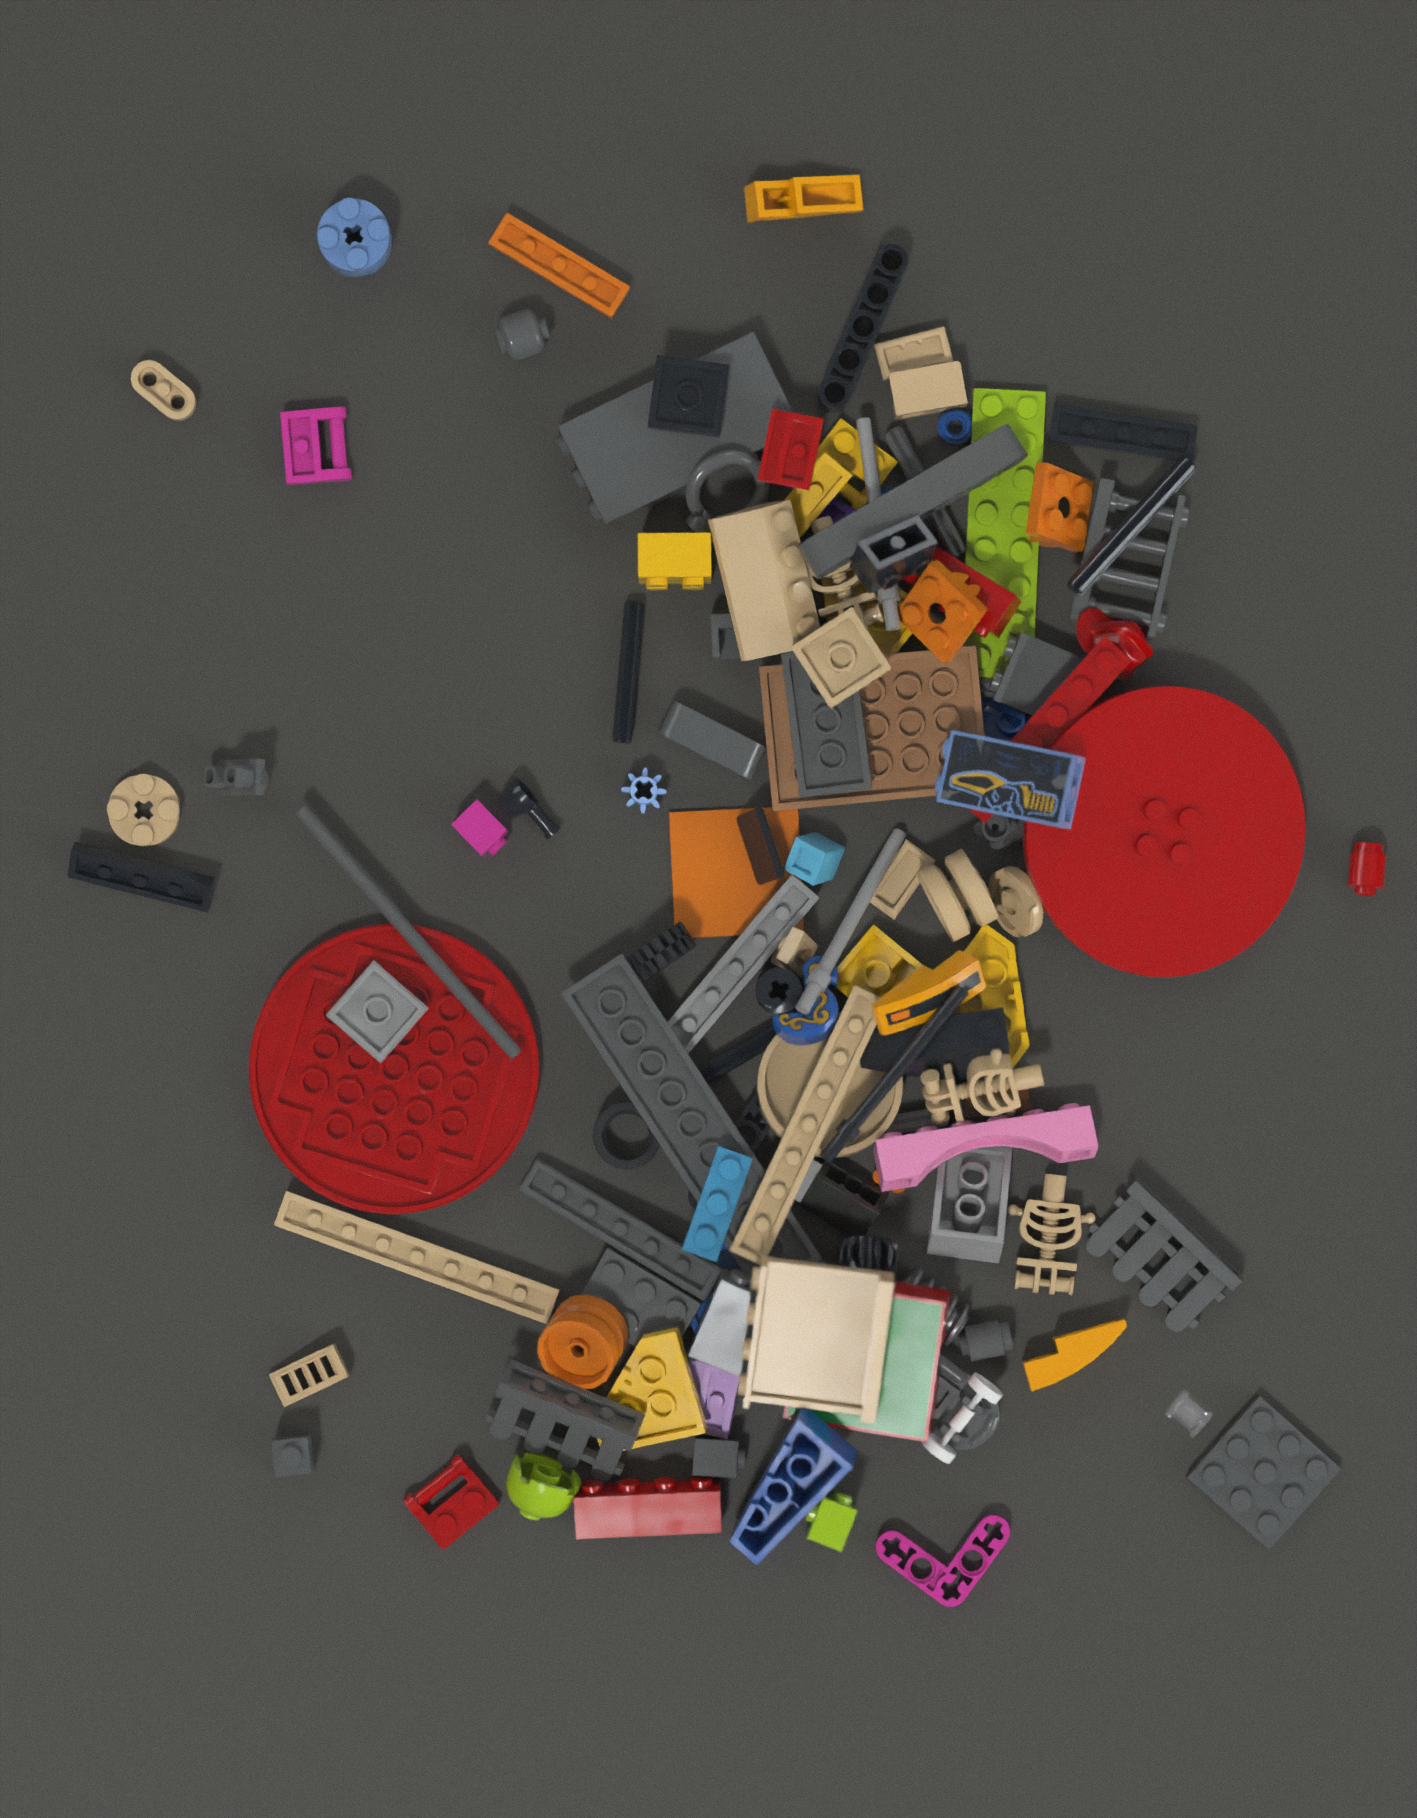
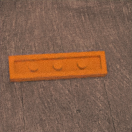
(559, 265)

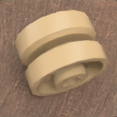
(961, 893)

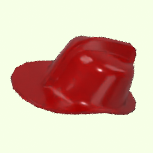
(1126, 635)

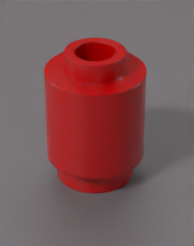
(1366, 868)

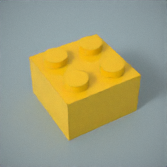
(674, 560)

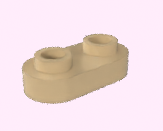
(164, 390)

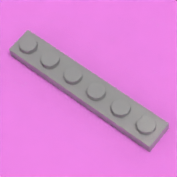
(741, 962)

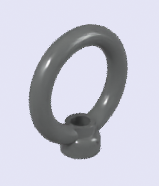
(700, 513)

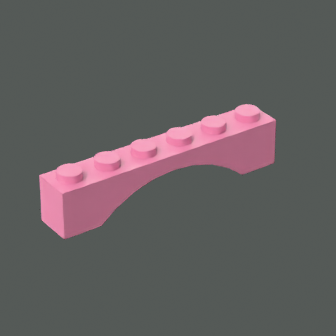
(1059, 1135)

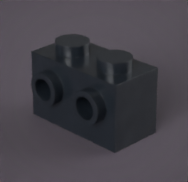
(893, 554)

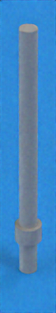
(891, 596)
(820, 977)

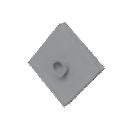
(377, 1011)

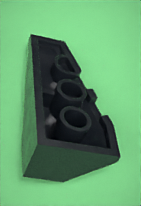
(957, 1042)

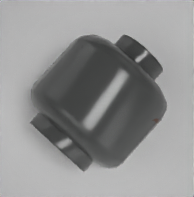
(521, 334)

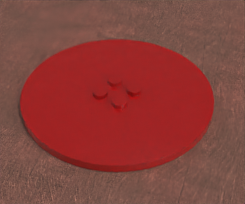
(1175, 836)
(422, 1120)

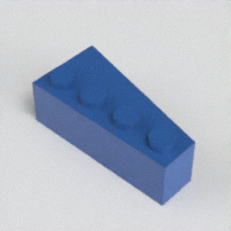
(796, 1479)

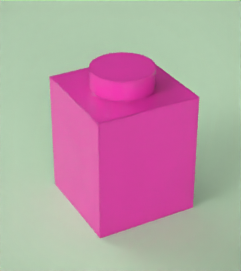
(481, 829)

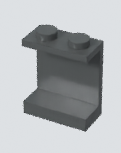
(1031, 672)

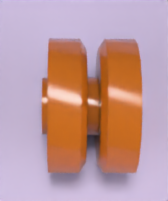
(583, 1341)

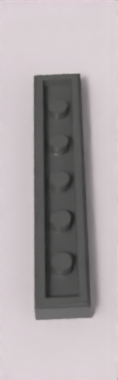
(620, 1229)

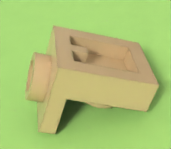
(794, 951)

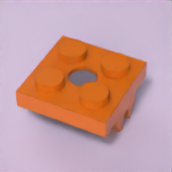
(1046, 521)
(960, 604)

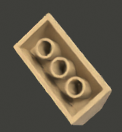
(764, 578)

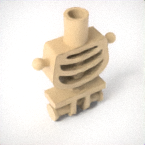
(843, 588)
(946, 1094)
(1052, 1200)

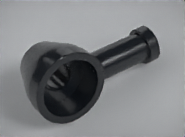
(519, 800)

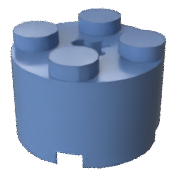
(350, 217)

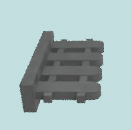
(1154, 1238)
(570, 1405)

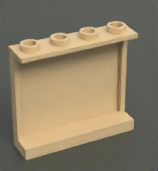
(817, 1337)

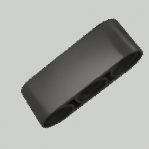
(712, 740)

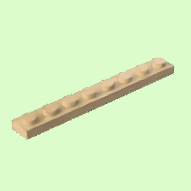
(807, 1127)
(416, 1257)

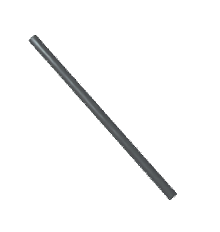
(408, 932)

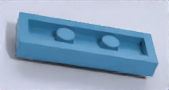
(717, 1204)

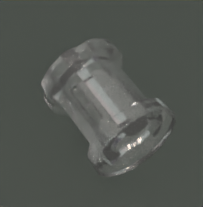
(1188, 1413)

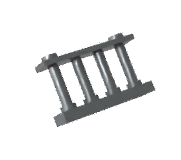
(1109, 500)

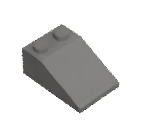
(971, 1205)

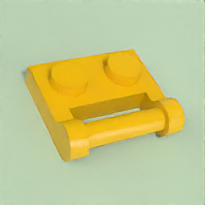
(844, 446)

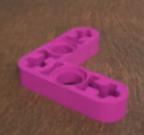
(941, 1573)

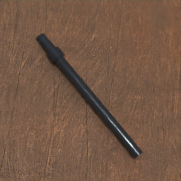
(849, 1129)

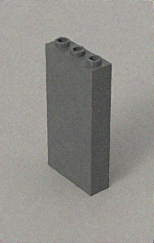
(638, 466)

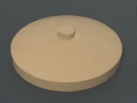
(785, 1075)

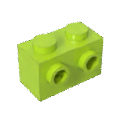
(831, 1520)

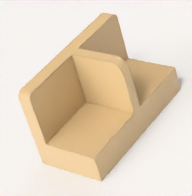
(927, 390)

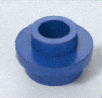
(955, 415)

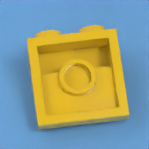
(875, 965)

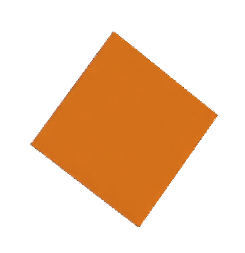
(713, 874)

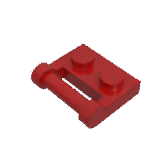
(457, 1512)

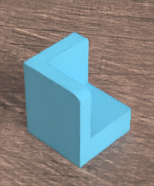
(814, 858)

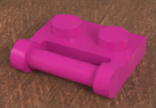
(303, 448)

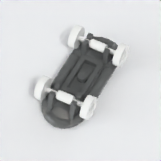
(964, 1411)

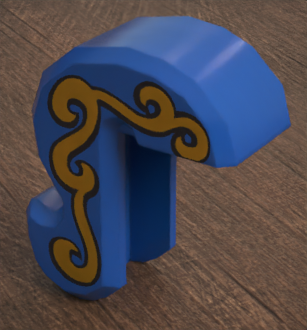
(821, 1019)

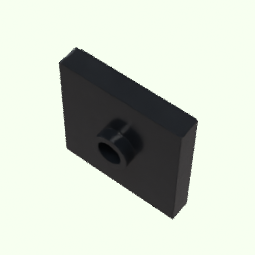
(688, 396)

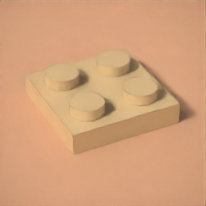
(841, 657)

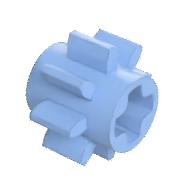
(644, 780)

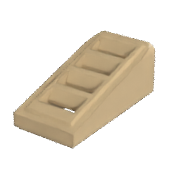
(336, 1363)

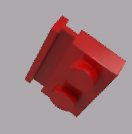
(790, 449)

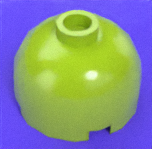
(540, 1486)

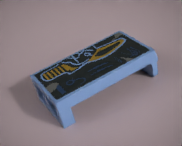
(1010, 779)

